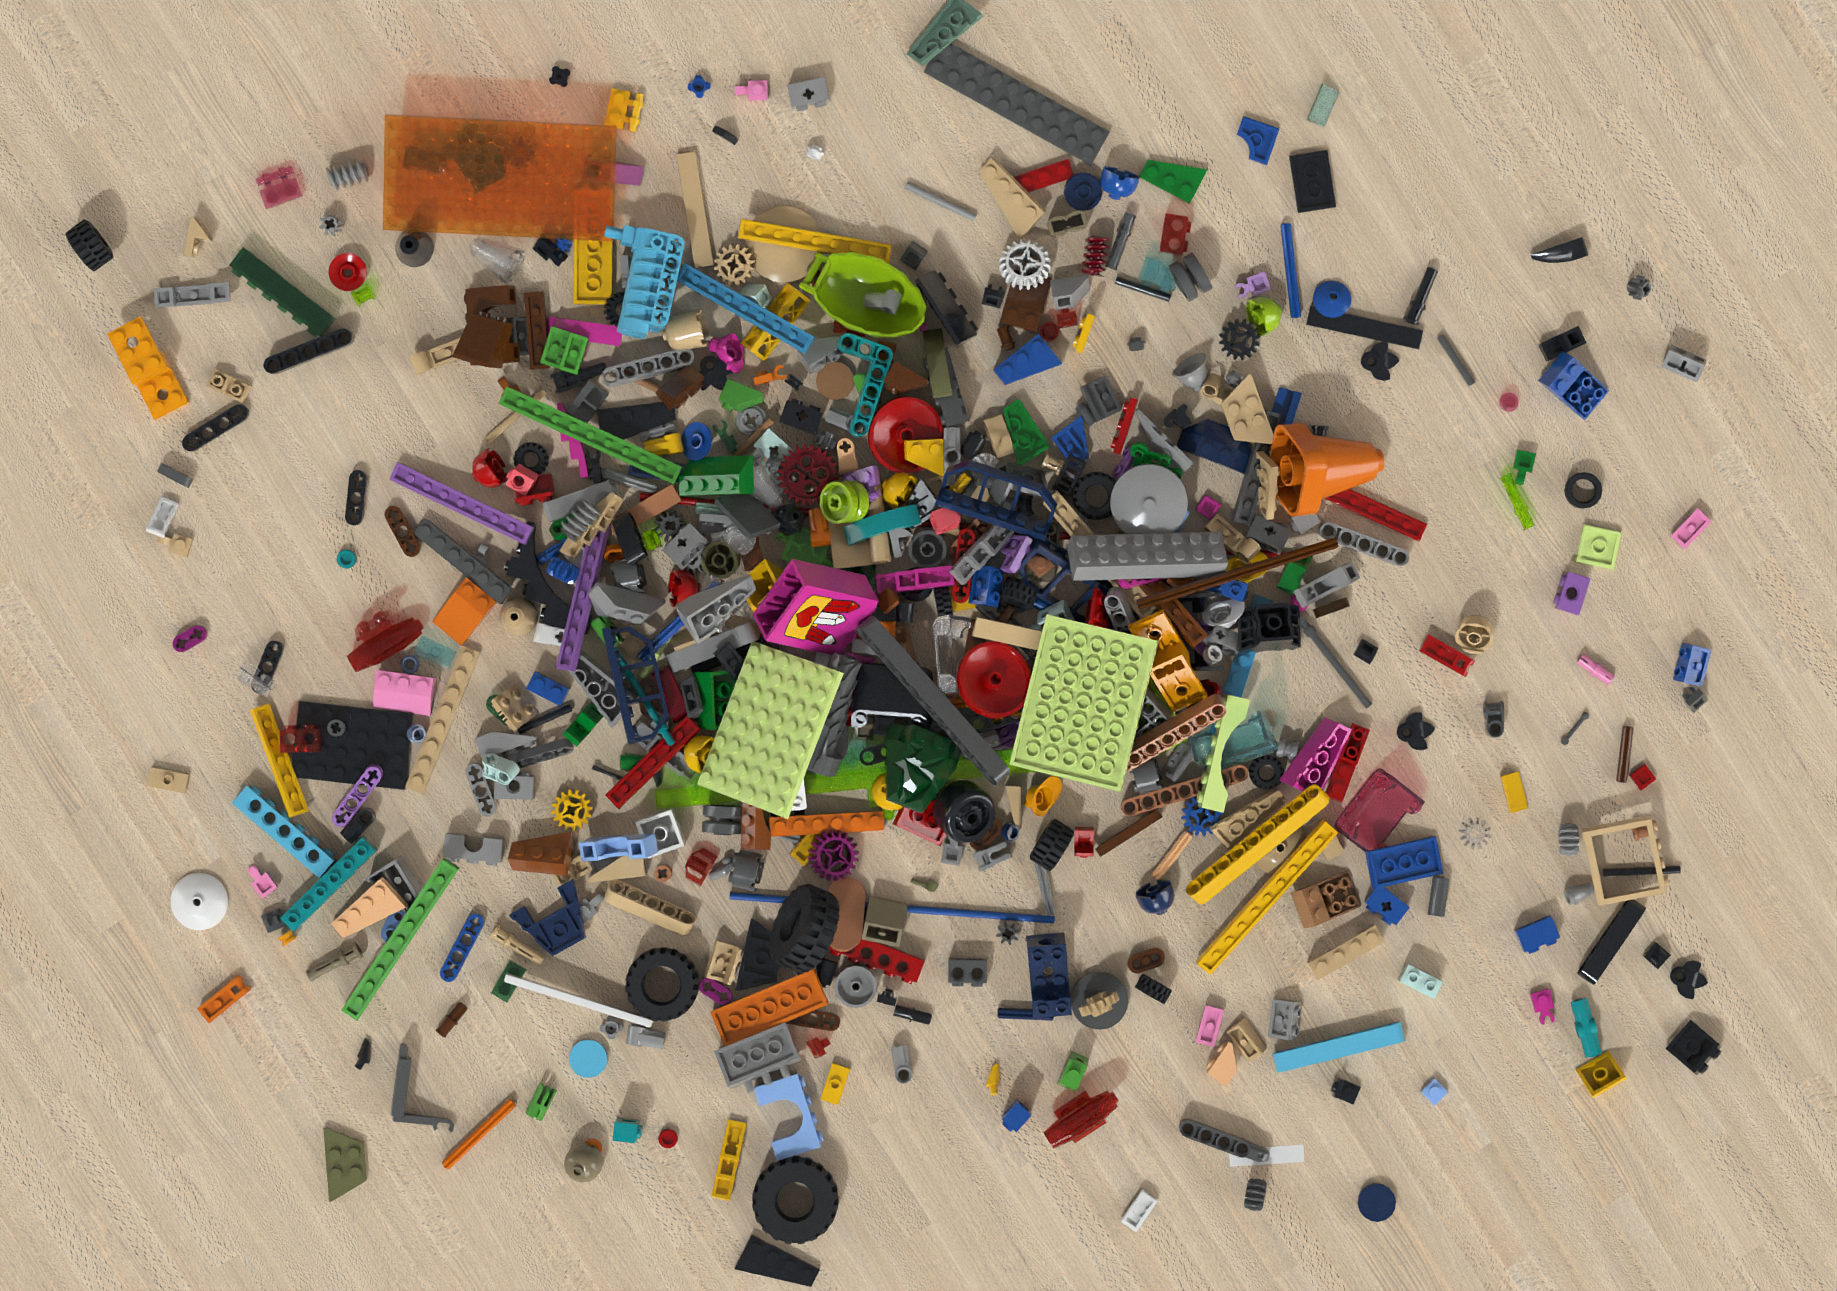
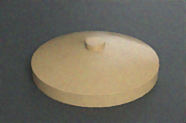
(780, 262)

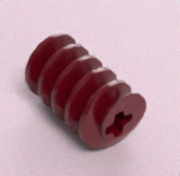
(1095, 255)

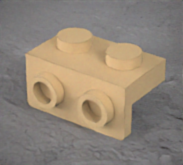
(723, 962)

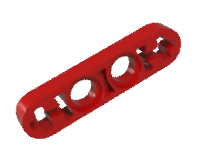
(956, 589)

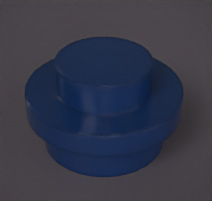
(1009, 831)

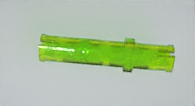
(1517, 501)

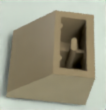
(884, 921)

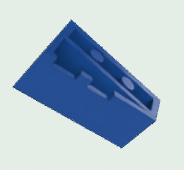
(1027, 361)

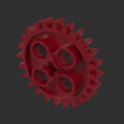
(796, 487)

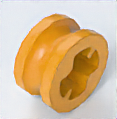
(287, 938)

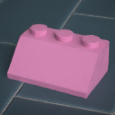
(403, 692)

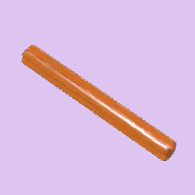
(478, 1134)

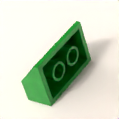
(715, 692)

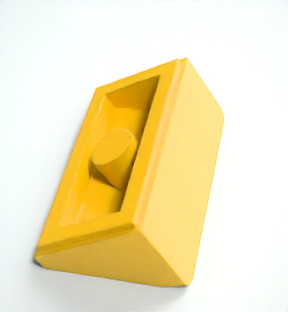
(1514, 792)

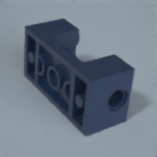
(1052, 991)

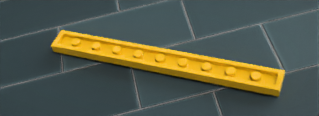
(1266, 897)

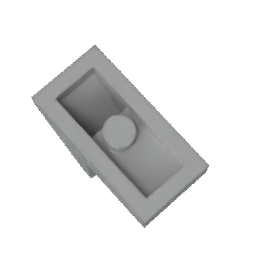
(897, 544)

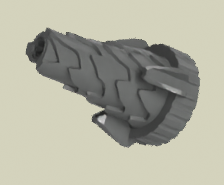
(833, 740)

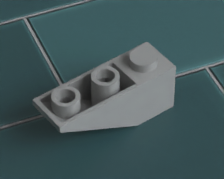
(822, 353)
(502, 742)

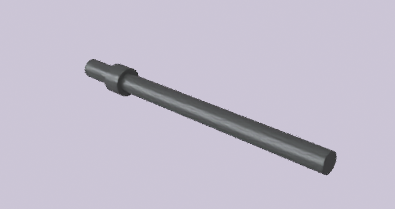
(1310, 631)

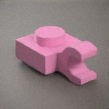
(756, 90)
(263, 883)

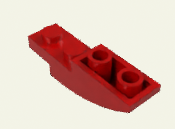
(1346, 763)

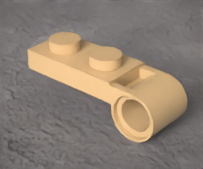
(434, 358)
(1214, 390)
(1234, 541)

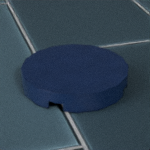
(1083, 191)
(1376, 1202)

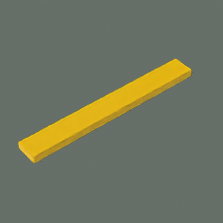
(810, 240)

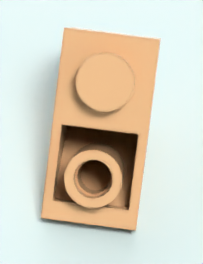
(1224, 1065)

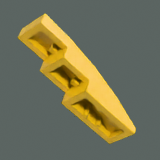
(728, 1160)

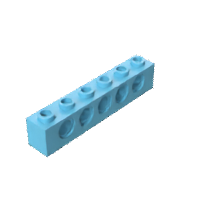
(244, 804)

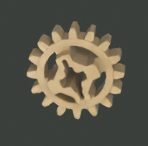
(733, 272)
(1099, 1003)

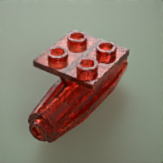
(382, 639)
(1080, 1117)

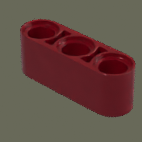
(672, 694)

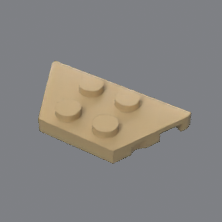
(1246, 414)

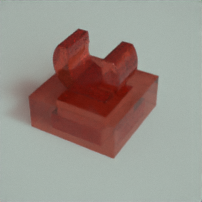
(1066, 318)
(817, 1047)

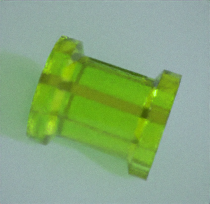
(363, 295)

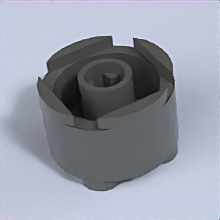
(934, 558)
(629, 576)
(1147, 777)
(747, 870)

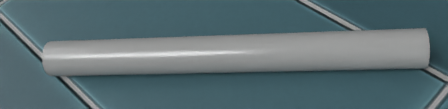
(940, 201)

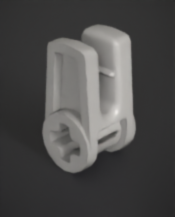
(986, 852)

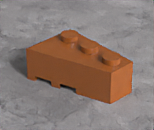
(543, 854)

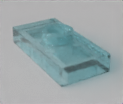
(435, 652)

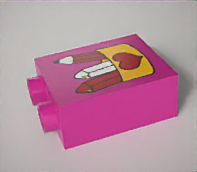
(815, 607)

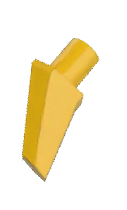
(993, 1080)

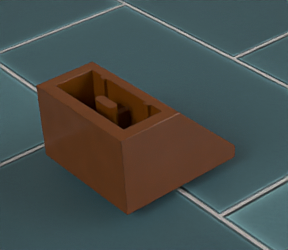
(680, 387)

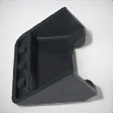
(883, 694)

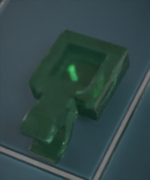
(729, 441)

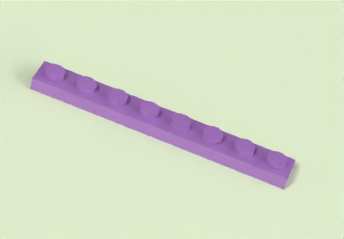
(461, 503)
(581, 602)

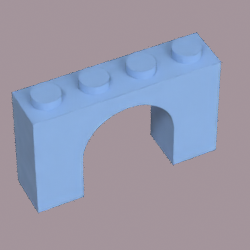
(807, 1136)

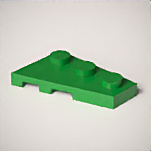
(1173, 178)
(1024, 433)

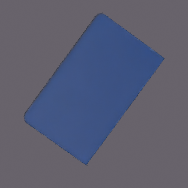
(1286, 404)

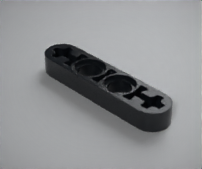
(214, 425)

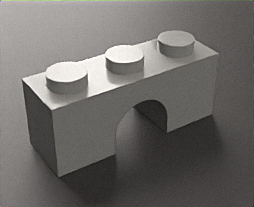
(456, 848)

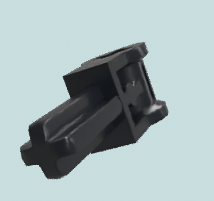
(572, 380)

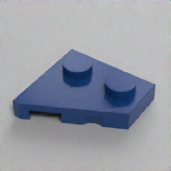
(1072, 441)

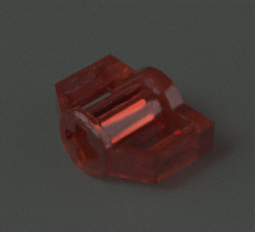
(699, 866)

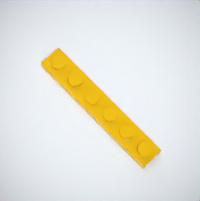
(279, 762)

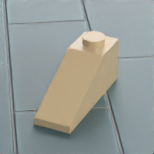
(621, 869)

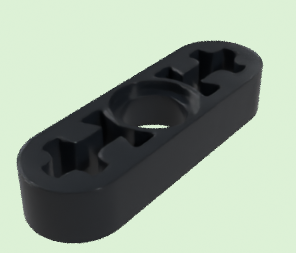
(360, 513)
(268, 651)

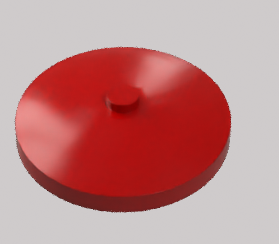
(899, 421)
(993, 679)

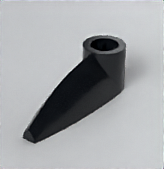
(1562, 253)

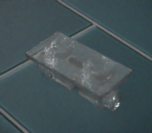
(248, 675)

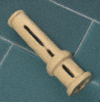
(509, 940)

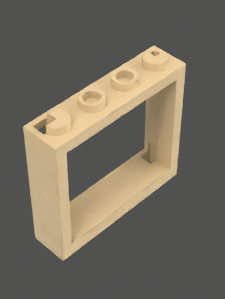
(1651, 825)

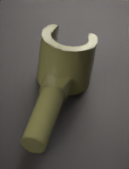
(930, 886)

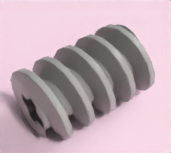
(348, 174)
(580, 520)

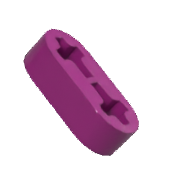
(187, 635)
(712, 994)

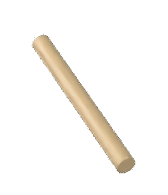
(511, 419)

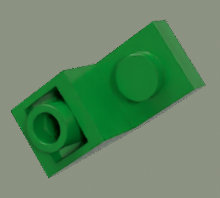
(1293, 575)

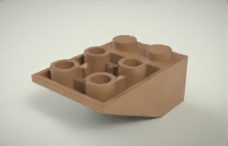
(1325, 899)

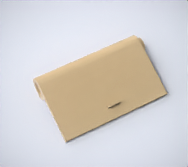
(869, 552)

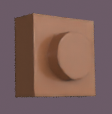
(1040, 565)

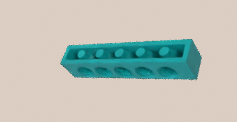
(329, 884)

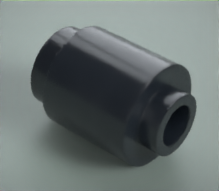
(973, 444)

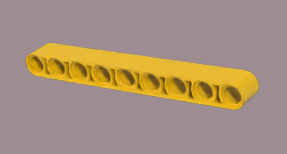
(1257, 844)

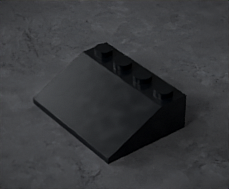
(946, 308)

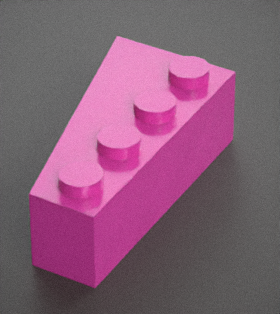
(1317, 756)

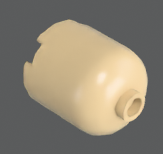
(686, 330)

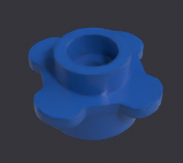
(699, 81)
(563, 244)

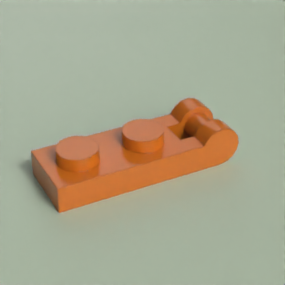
(223, 999)

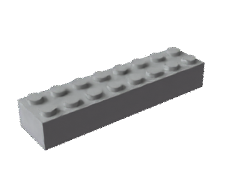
(1147, 555)

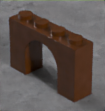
(484, 300)

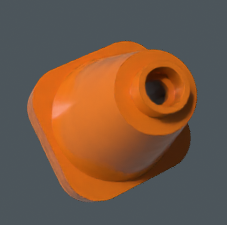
(1319, 466)

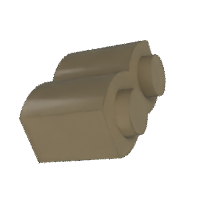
(1061, 225)

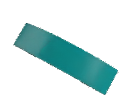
(882, 523)

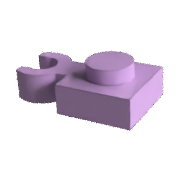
(1256, 284)

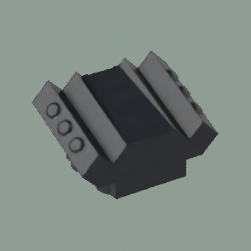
(1269, 628)

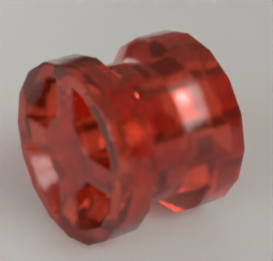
(1049, 331)

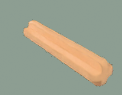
(1172, 855)

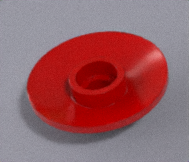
(340, 265)

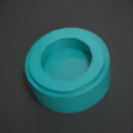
(346, 559)

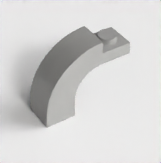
(1326, 584)

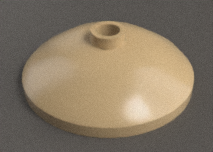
(1274, 859)

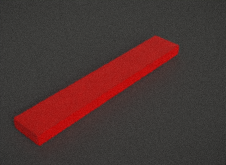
(1379, 513)
(652, 763)

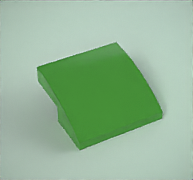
(564, 350)

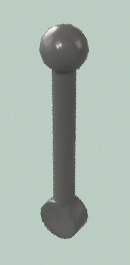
(1565, 740)

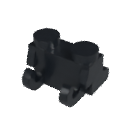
(1179, 417)

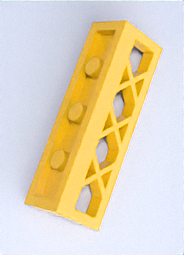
(780, 306)

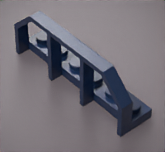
(991, 513)
(1060, 557)
(622, 693)

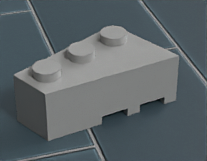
(400, 878)

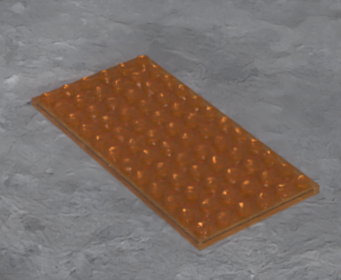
(499, 177)

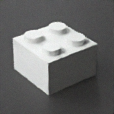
(666, 830)

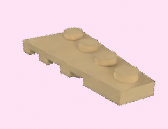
(1247, 819)

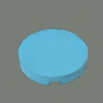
(588, 1058)

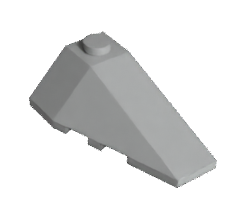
(1161, 444)

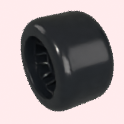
(964, 811)

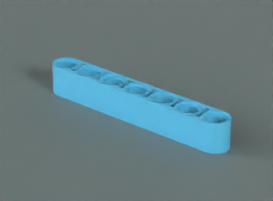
(1338, 1047)

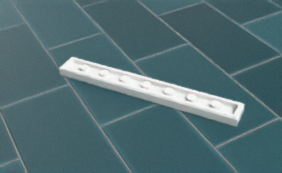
(577, 999)

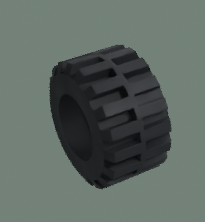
(89, 245)
(1080, 489)
(1052, 844)

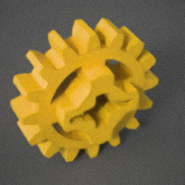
(576, 818)

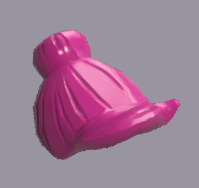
(729, 351)

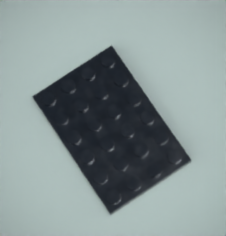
(368, 739)

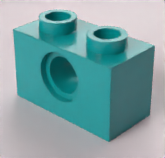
(627, 1130)

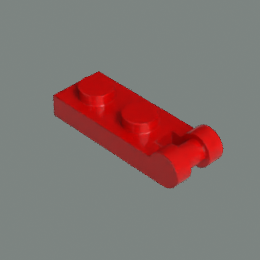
(1446, 655)

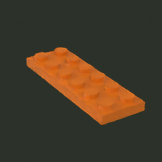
(769, 1007)

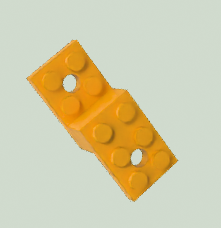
(148, 368)
(1171, 662)

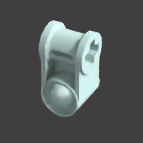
(500, 770)

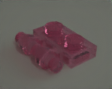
(279, 193)

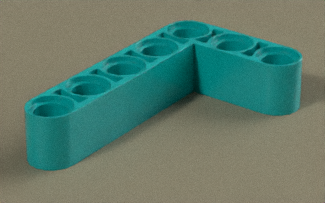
(869, 381)

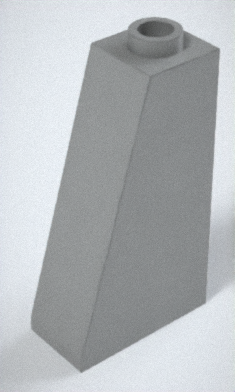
(562, 506)

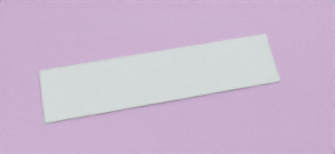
(1278, 1155)

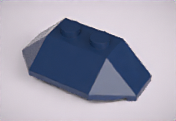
(1215, 443)

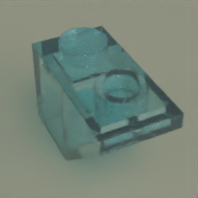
(1156, 273)

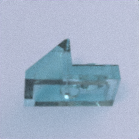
(852, 758)

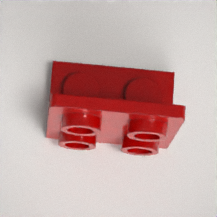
(542, 491)
(1096, 610)

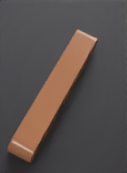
(1176, 733)
(1174, 789)

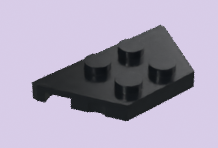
(757, 963)

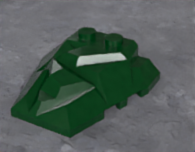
(917, 765)

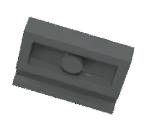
(1100, 398)

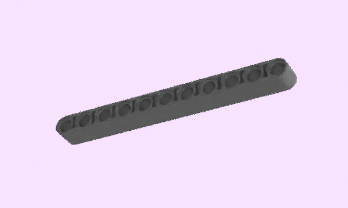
(933, 700)

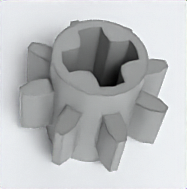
(337, 223)

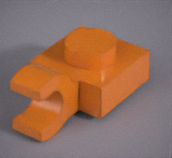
(764, 377)

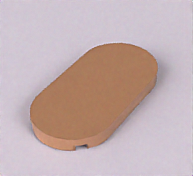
(852, 903)

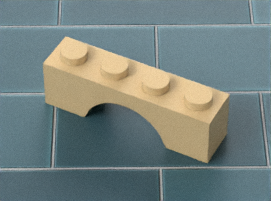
(1345, 952)

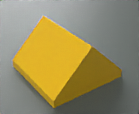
(1600, 1074)

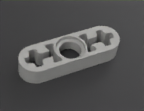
(480, 805)

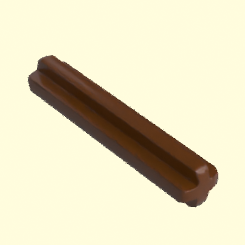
(1624, 754)

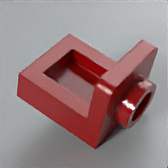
(1084, 842)

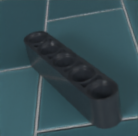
(301, 358)
(1611, 941)

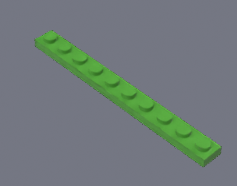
(590, 435)
(400, 939)

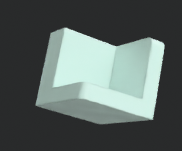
(757, 293)

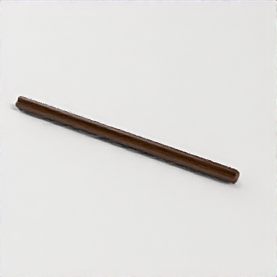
(1237, 573)

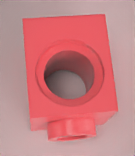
(529, 479)
(944, 520)

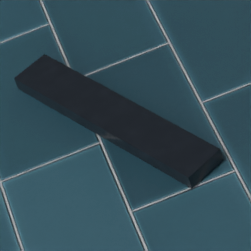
(1367, 328)

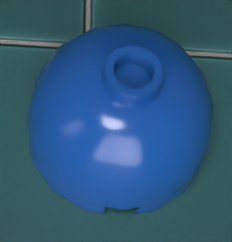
(1118, 183)

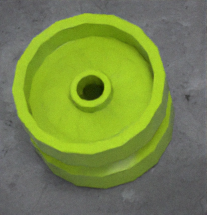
(844, 501)

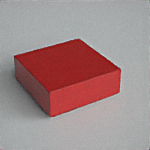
(1642, 777)

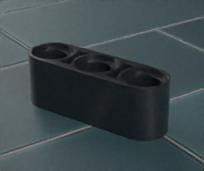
(629, 538)

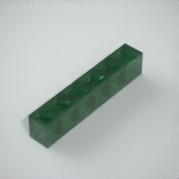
(281, 291)

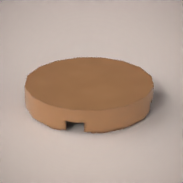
(835, 381)

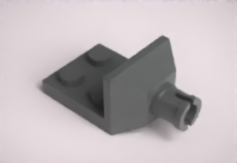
(1000, 489)

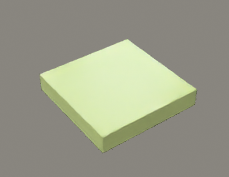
(1598, 546)

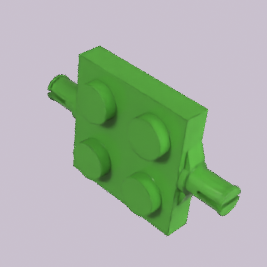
(799, 548)

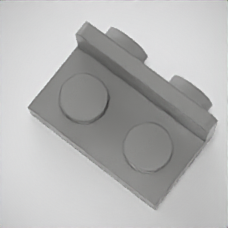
(713, 523)
(1284, 1019)

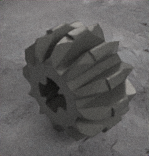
(672, 533)
(1255, 1194)

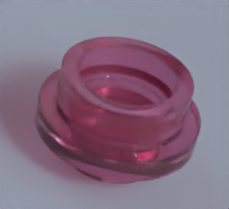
(1508, 402)

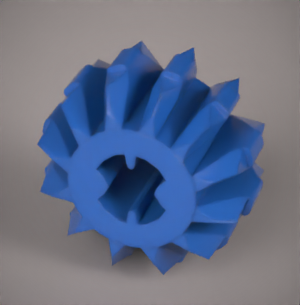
(563, 570)

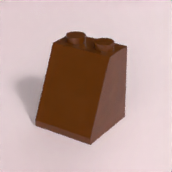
(484, 340)

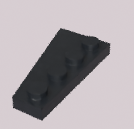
(634, 419)
(770, 1261)

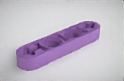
(357, 795)

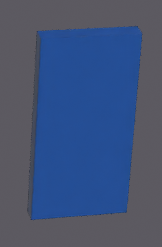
(1404, 862)

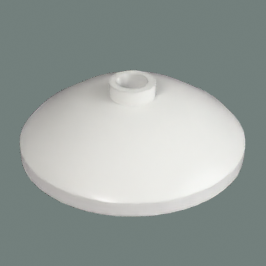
(212, 898)

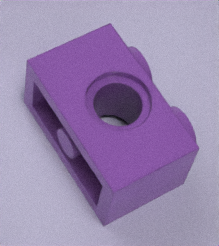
(1574, 604)

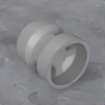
(1287, 749)

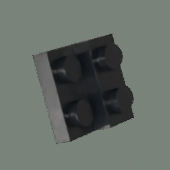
(1694, 1048)

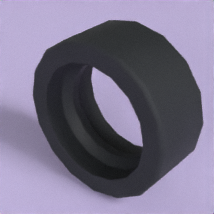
(1597, 487)

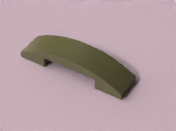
(937, 363)

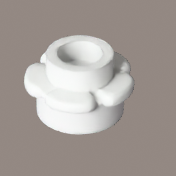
(814, 152)

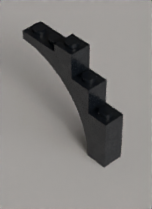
(537, 589)

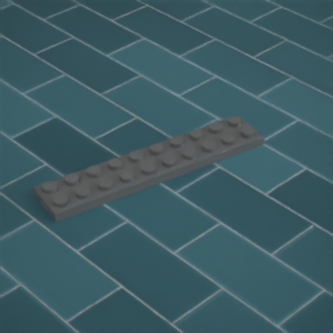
(1017, 103)

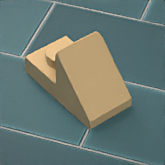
(195, 232)

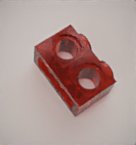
(1169, 233)
(300, 743)

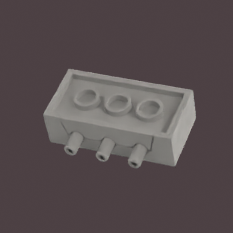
(758, 1057)

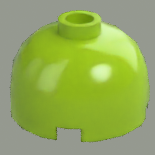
(1264, 314)

